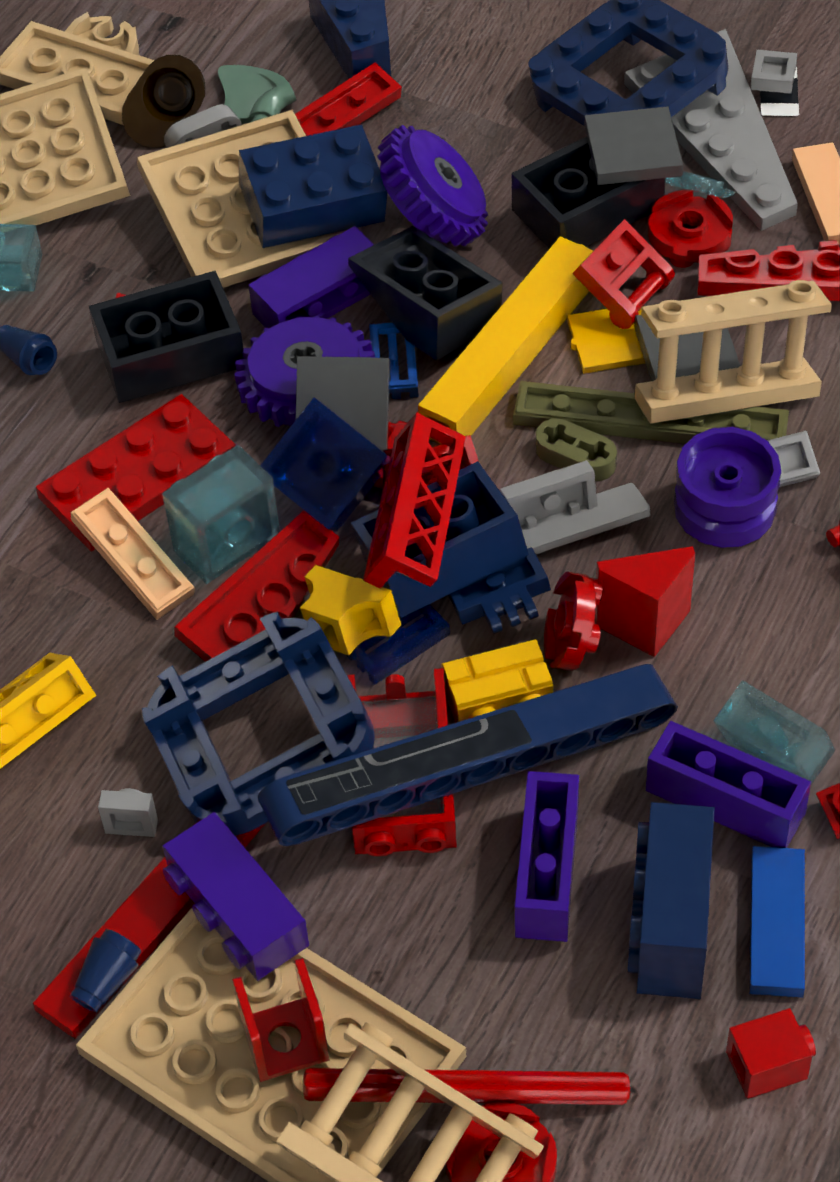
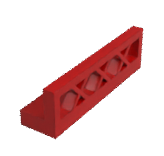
(400, 499)

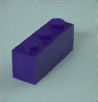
(311, 283)
(742, 788)
(547, 856)
(234, 897)

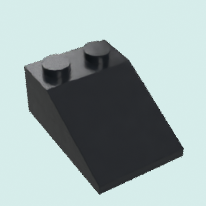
(428, 290)

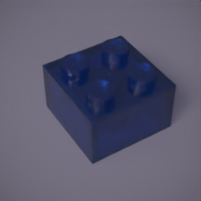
(325, 464)

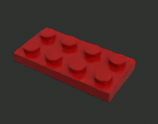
(137, 463)

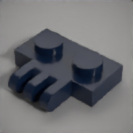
(503, 594)

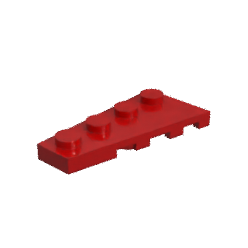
(749, 271)
(263, 585)

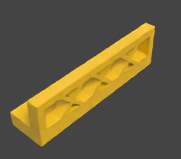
(39, 702)

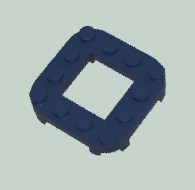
(698, 68)
(184, 701)

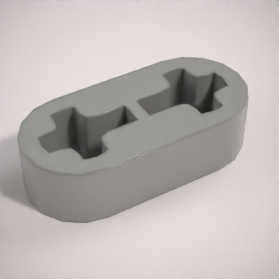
(201, 124)

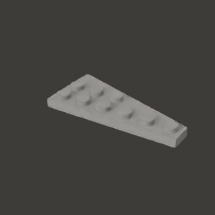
(730, 141)

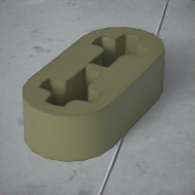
(577, 447)

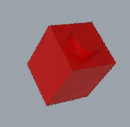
(770, 1052)

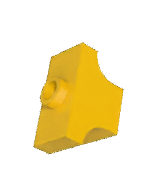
(348, 608)

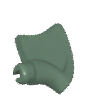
(254, 92)

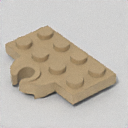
(49, 52)

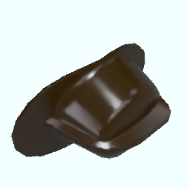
(161, 97)

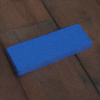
(777, 922)

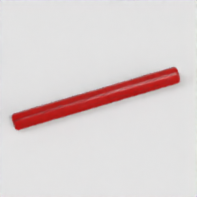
(486, 1086)

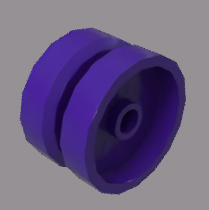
(727, 487)

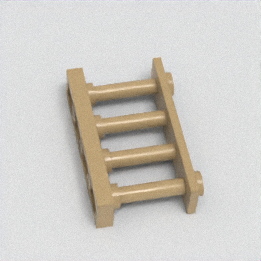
(739, 387)
(313, 1138)

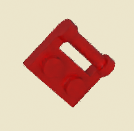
(614, 263)

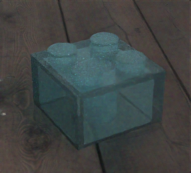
(221, 513)

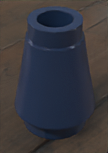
(28, 349)
(105, 969)

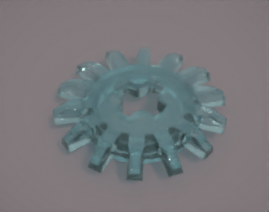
(700, 184)

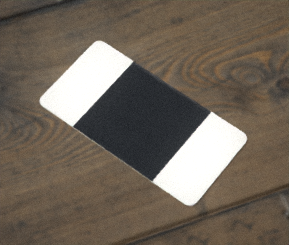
(780, 103)

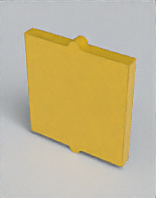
(601, 343)

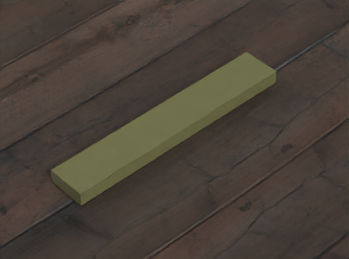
(620, 415)

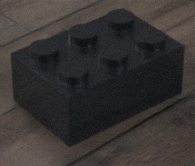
(563, 197)
(167, 336)

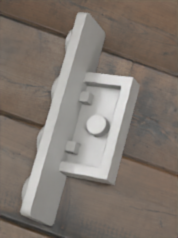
(566, 508)

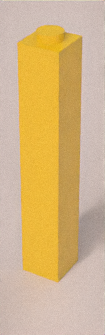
(508, 341)

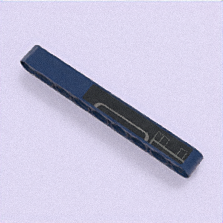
(464, 754)

